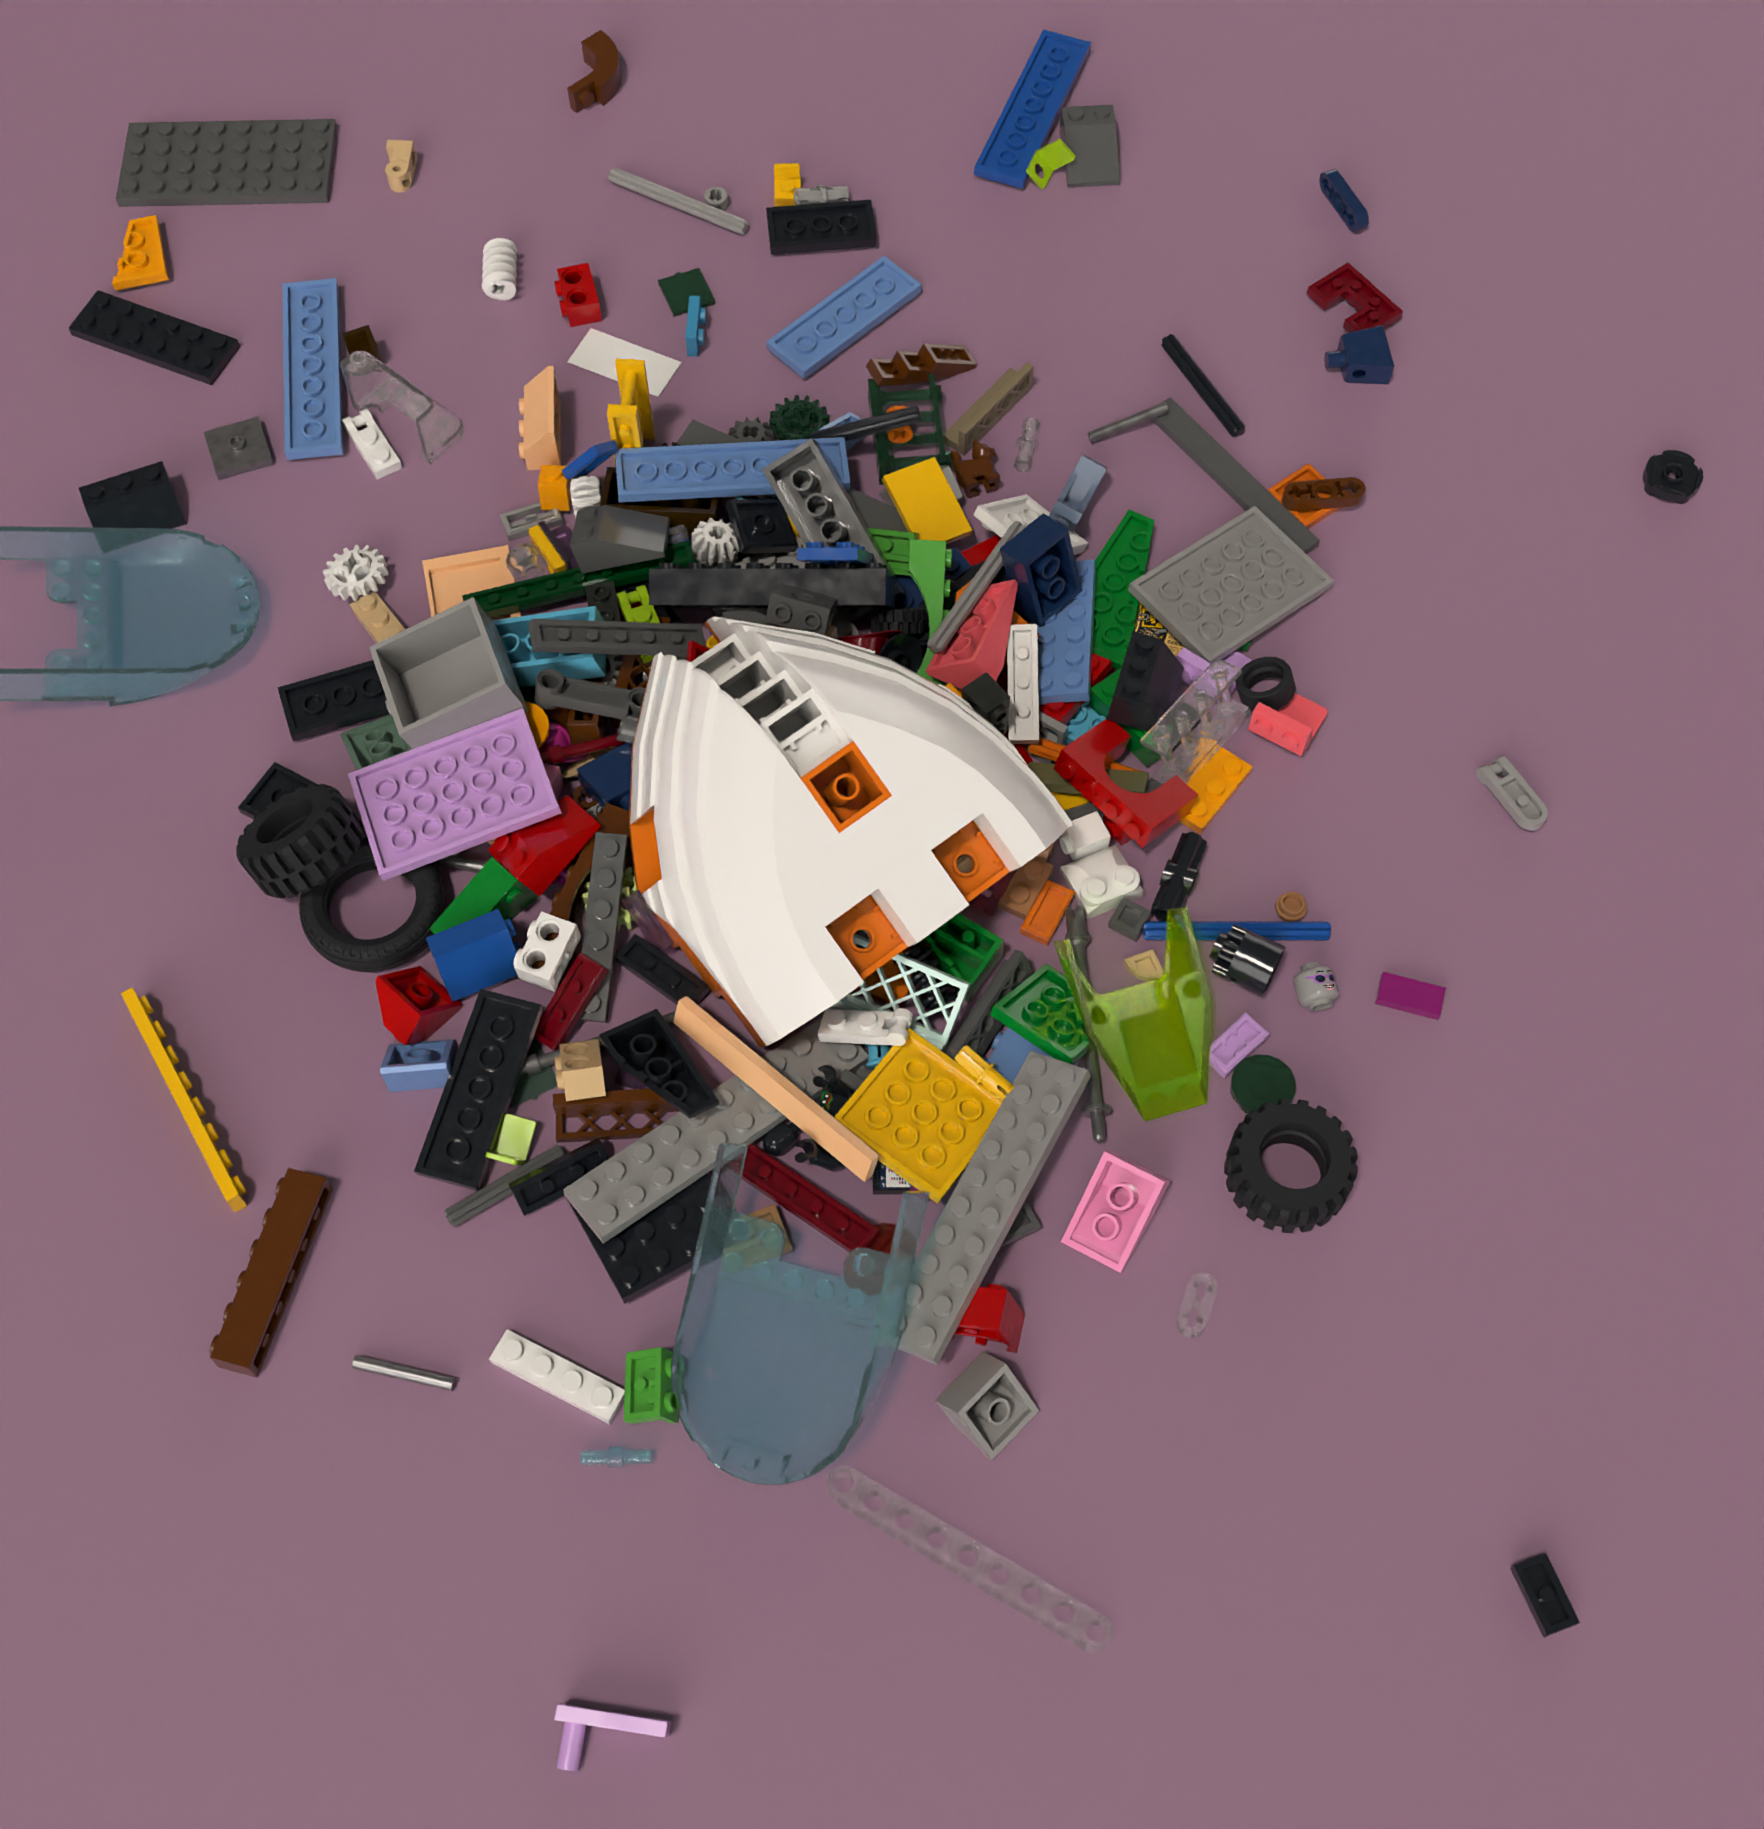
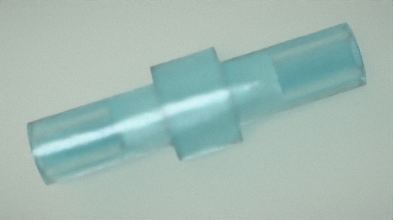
(616, 1457)

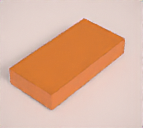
(1047, 912)

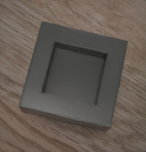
(1129, 919)

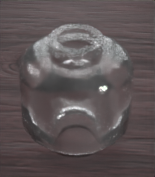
(526, 562)

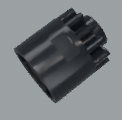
(1246, 958)

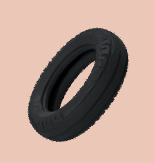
(377, 953)

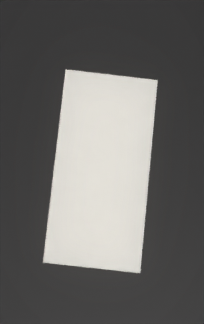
(599, 352)

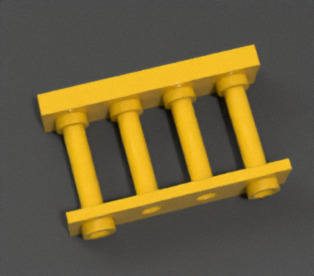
(632, 418)

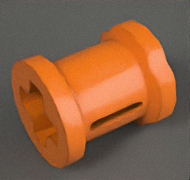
(898, 435)

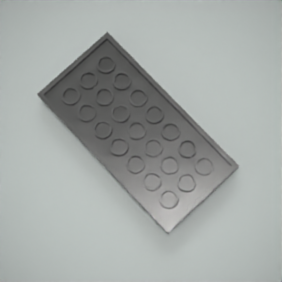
(227, 162)

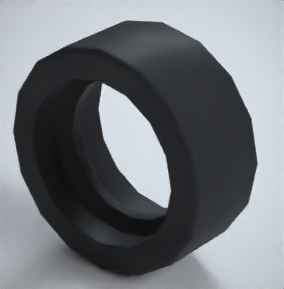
(1261, 669)

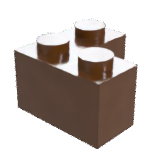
(580, 725)

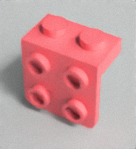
(1289, 726)

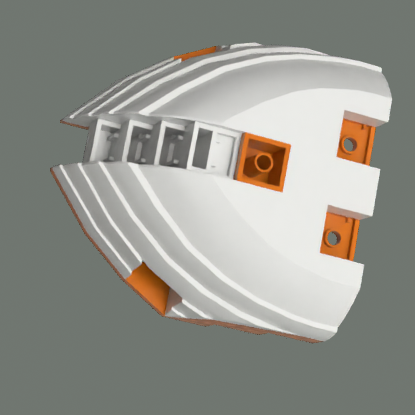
(814, 798)

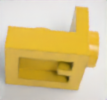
(785, 181)

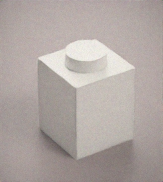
(1085, 836)

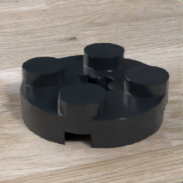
(1664, 487)

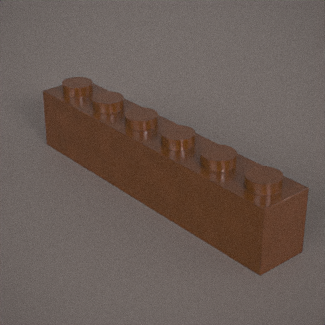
(271, 1273)

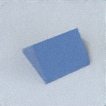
(418, 1065)

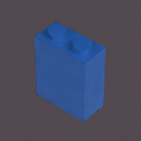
(475, 954)

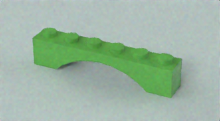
(927, 570)

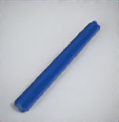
(1270, 929)

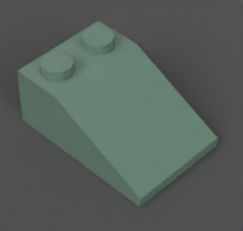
(374, 742)

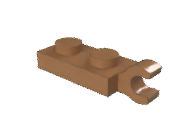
(1027, 884)

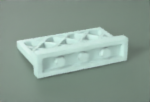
(936, 1038)

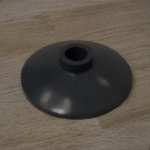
(903, 650)

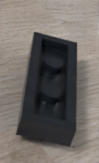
(660, 971)
(548, 1181)

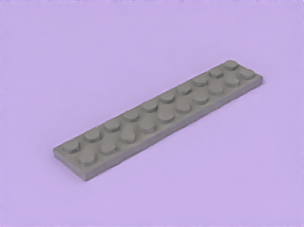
(687, 1148)
(987, 1202)

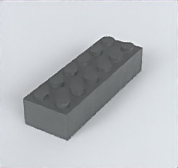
(822, 507)

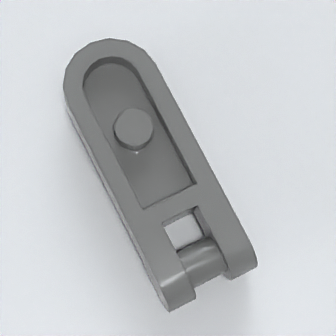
(1513, 793)

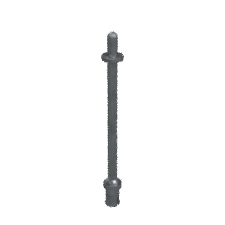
(1096, 1109)

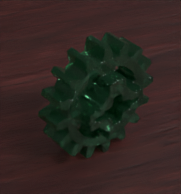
(797, 418)

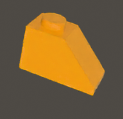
(554, 488)

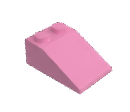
(1115, 1210)

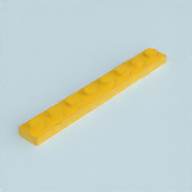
(191, 1108)

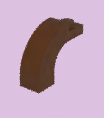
(604, 80)

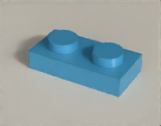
(694, 333)

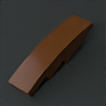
(914, 367)

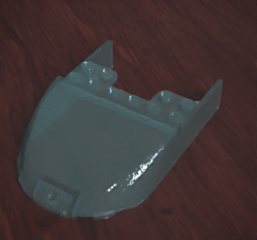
(149, 611)
(781, 1356)

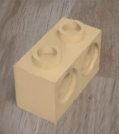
(580, 1070)

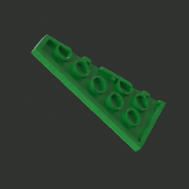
(1117, 566)

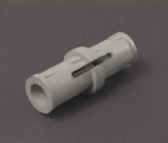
(820, 194)

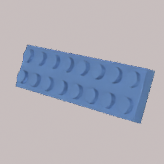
(312, 369)
(710, 469)

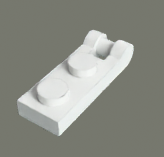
(372, 444)
(865, 1027)

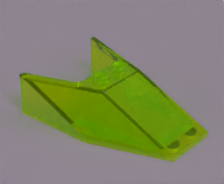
(1155, 1030)

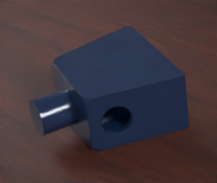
(1363, 357)
(608, 777)

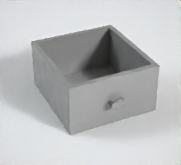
(446, 675)

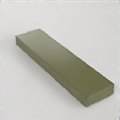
(1128, 780)

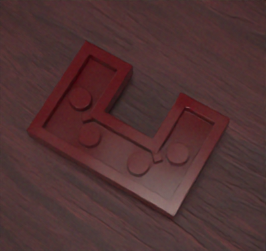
(1348, 283)

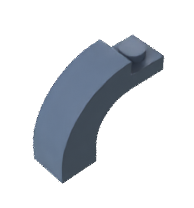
(1077, 492)

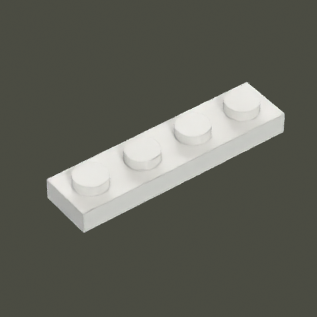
(1023, 684)
(558, 1376)

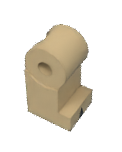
(401, 165)

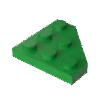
(1045, 1015)

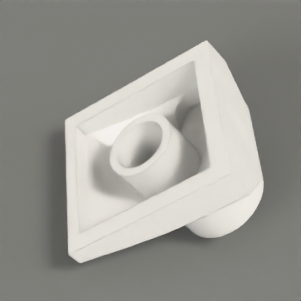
(1102, 881)

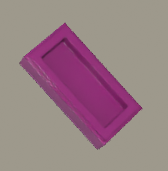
(1410, 995)

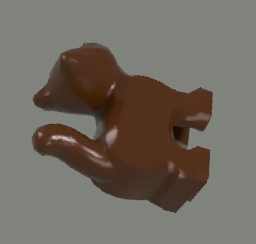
(977, 470)

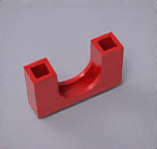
(1137, 814)

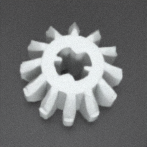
(585, 492)
(714, 542)

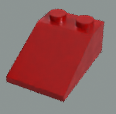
(545, 848)

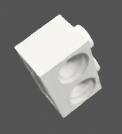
(554, 952)

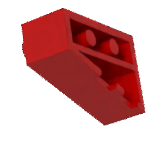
(993, 1317)

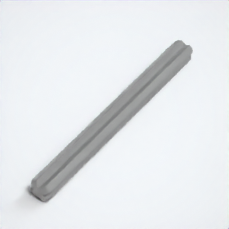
(678, 201)
(972, 593)

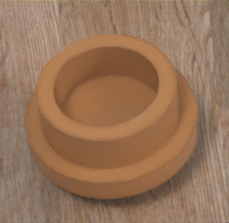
(1291, 906)

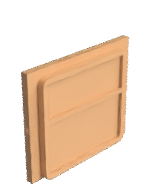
(463, 574)

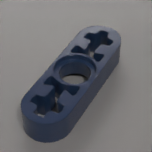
(1343, 200)

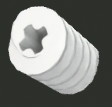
(499, 269)

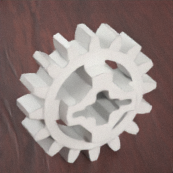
(355, 572)

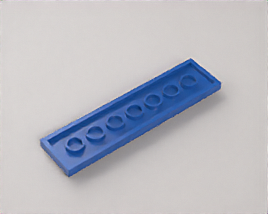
(1032, 108)

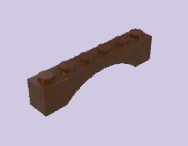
(566, 902)

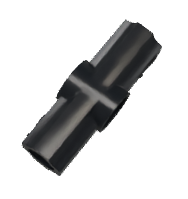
(1179, 874)

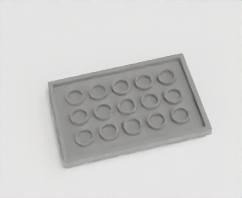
(1230, 585)

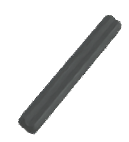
(497, 1189)

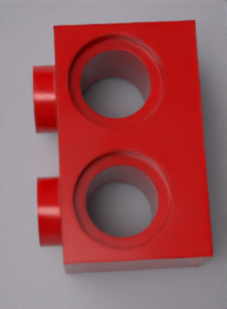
(578, 294)

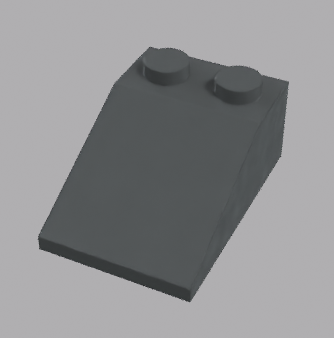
(1093, 140)
(617, 537)

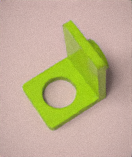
(1049, 159)
(514, 1140)

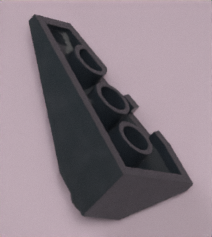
(660, 1062)

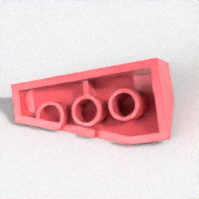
(980, 640)

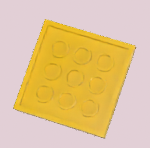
(921, 1115)

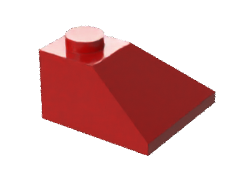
(413, 1004)

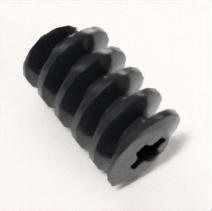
(920, 979)

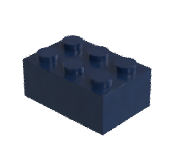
(1043, 567)

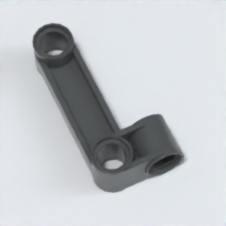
(556, 691)

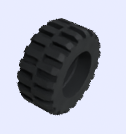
(300, 841)
(1306, 1129)

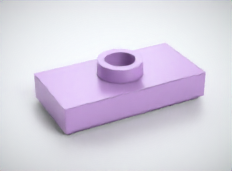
(1236, 1044)

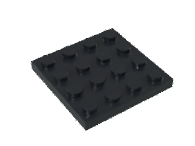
(655, 1245)

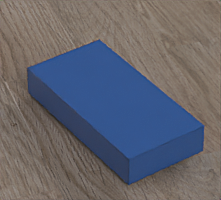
(590, 459)

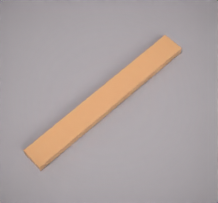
(776, 1089)

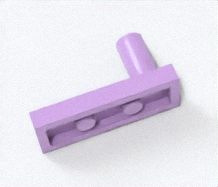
(577, 1718)

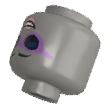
(1316, 987)

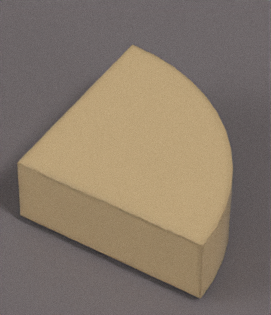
(1144, 965)

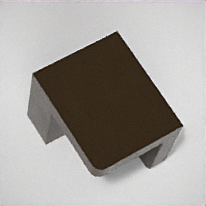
(361, 340)

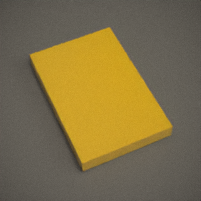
(927, 502)

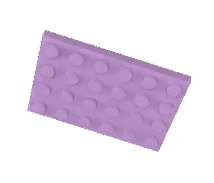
(453, 794)

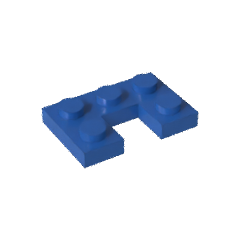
(843, 553)

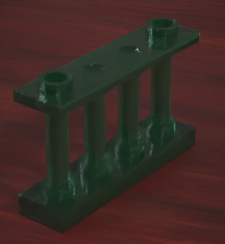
(879, 398)

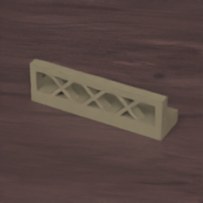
(989, 409)

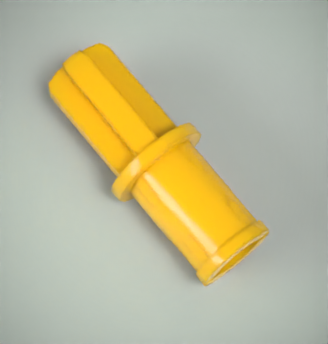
(984, 1072)

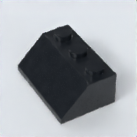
(134, 500)
(1145, 683)

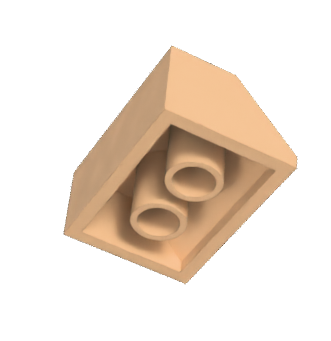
(541, 421)

